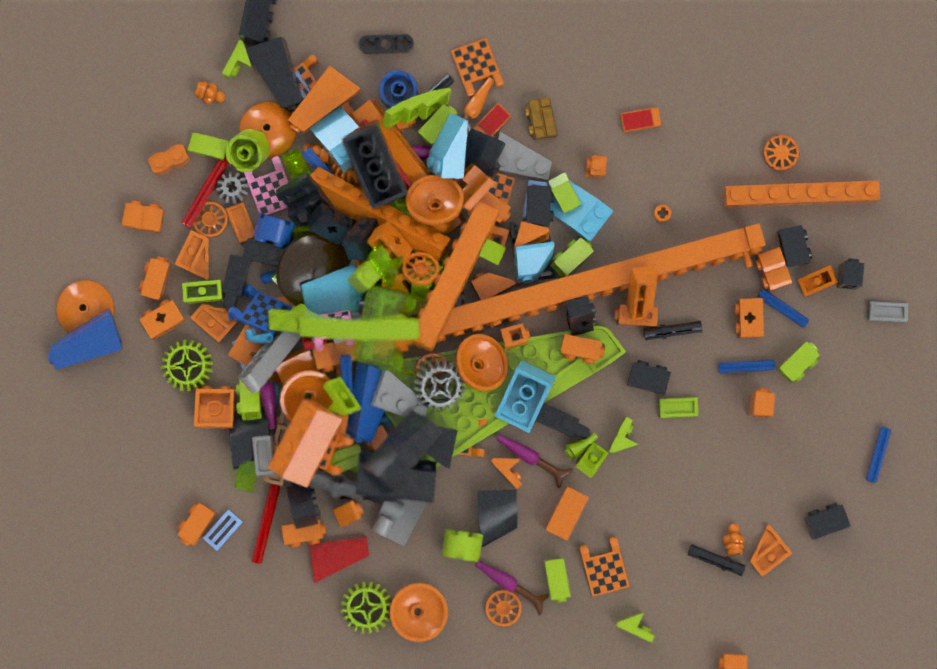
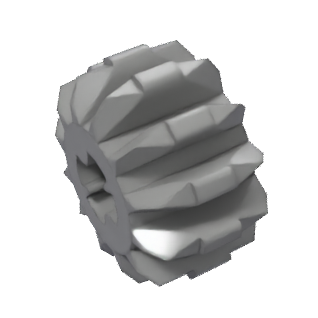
(226, 191)

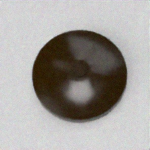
(305, 261)

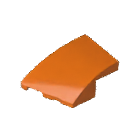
(473, 185)
(242, 349)

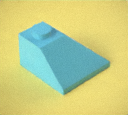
(532, 261)

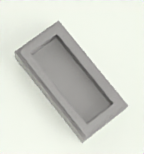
(888, 312)
(263, 453)

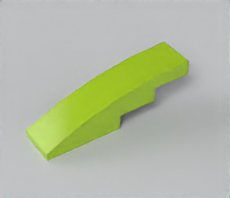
(420, 105)

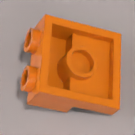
(215, 407)

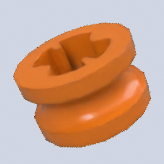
(666, 217)

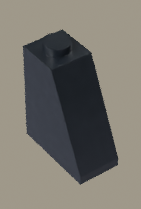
(443, 448)

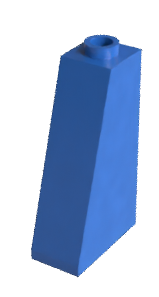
(87, 342)
(364, 422)

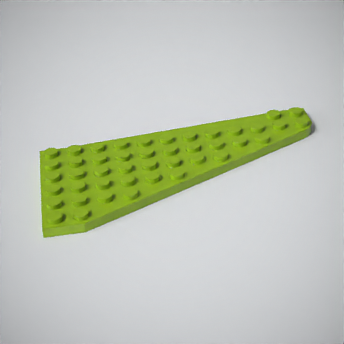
(476, 405)

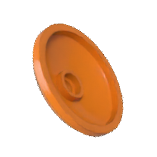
(280, 134)
(434, 192)
(78, 293)
(490, 362)
(298, 386)
(430, 620)

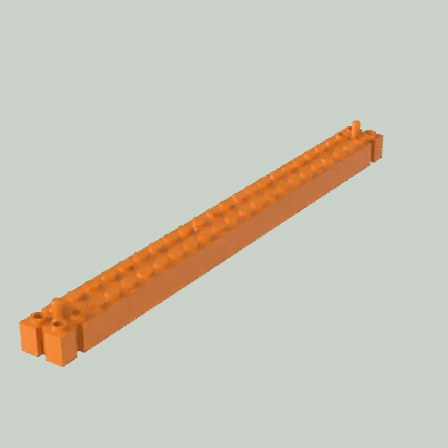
(551, 294)

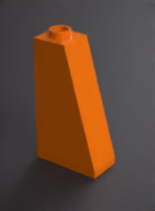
(325, 97)

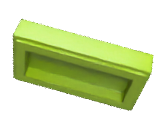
(678, 407)

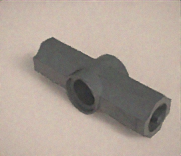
(336, 485)

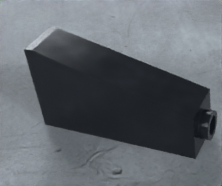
(277, 70)

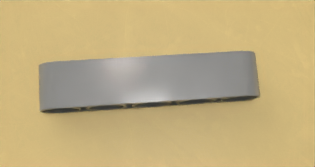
(268, 360)

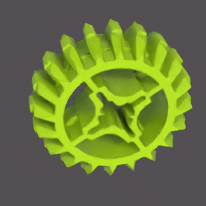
(186, 356)
(350, 610)

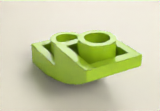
(207, 146)

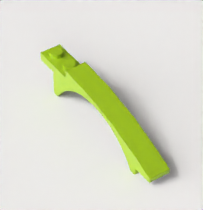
(313, 325)

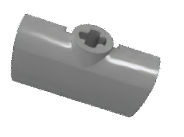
(398, 519)

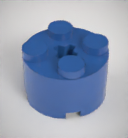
(394, 80)
(274, 229)

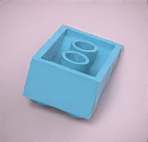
(331, 131)
(448, 151)
(586, 218)
(332, 293)
(525, 396)

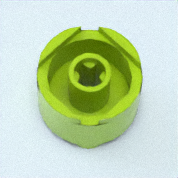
(247, 150)
(462, 545)

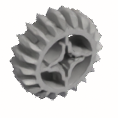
(434, 390)

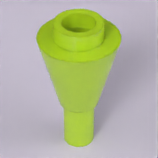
(575, 449)

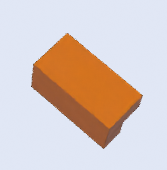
(641, 290)
(566, 513)

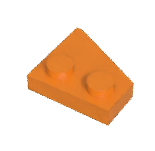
(195, 255)
(213, 321)
(769, 552)

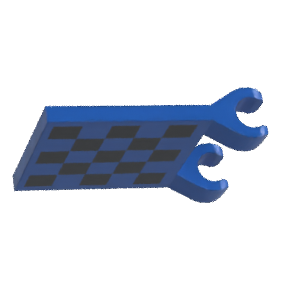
(257, 311)

